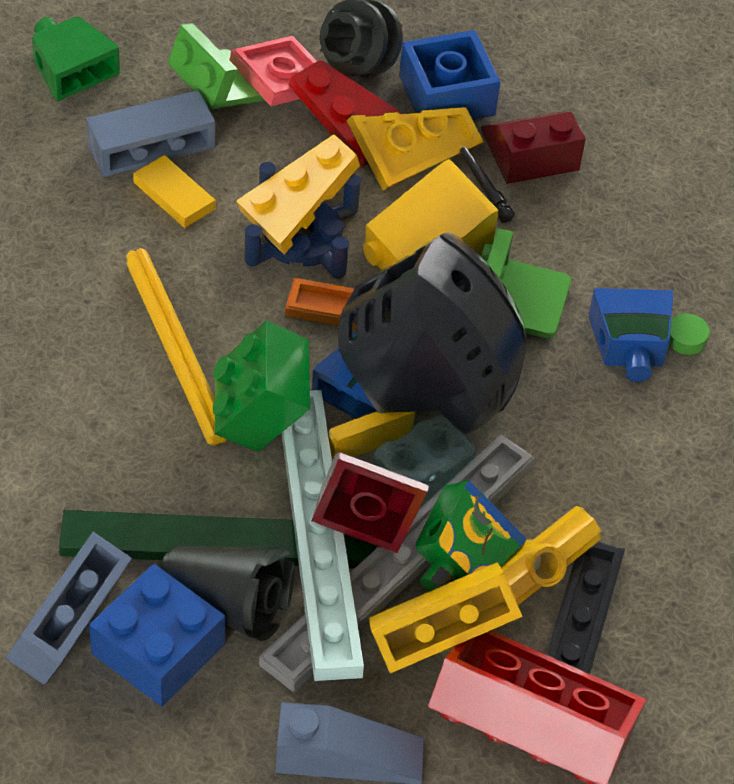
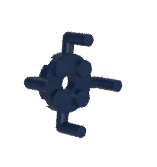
(325, 242)

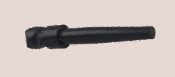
(495, 197)

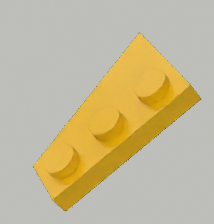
(414, 142)
(294, 193)

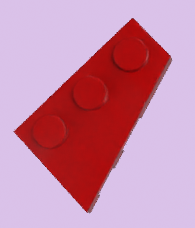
(335, 99)

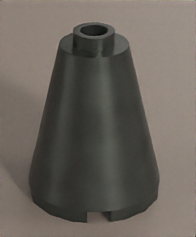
(238, 582)

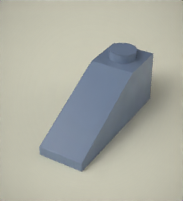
(345, 745)

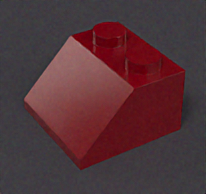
(536, 146)
(368, 502)

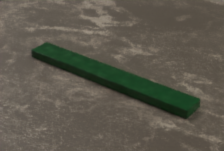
(155, 535)

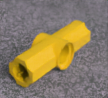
(557, 547)

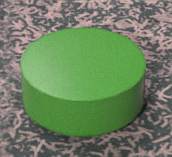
(688, 334)

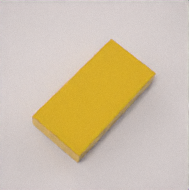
(174, 191)
(369, 432)

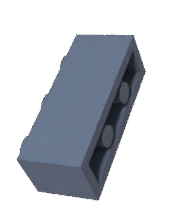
(150, 130)
(68, 608)

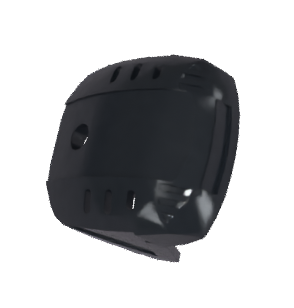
(407, 329)

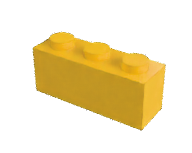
(444, 617)

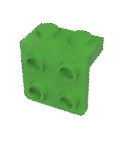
(209, 70)
(536, 290)

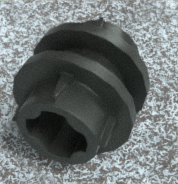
(361, 37)

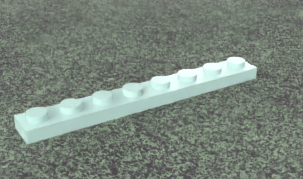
(321, 552)

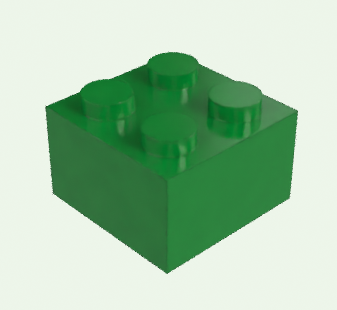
(262, 386)

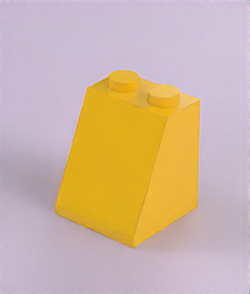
(433, 206)

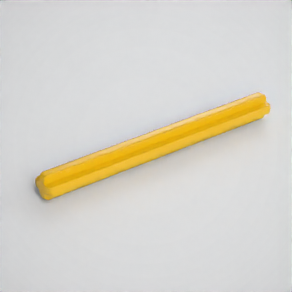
(175, 342)

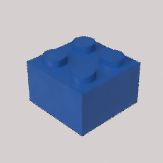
(450, 74)
(157, 634)

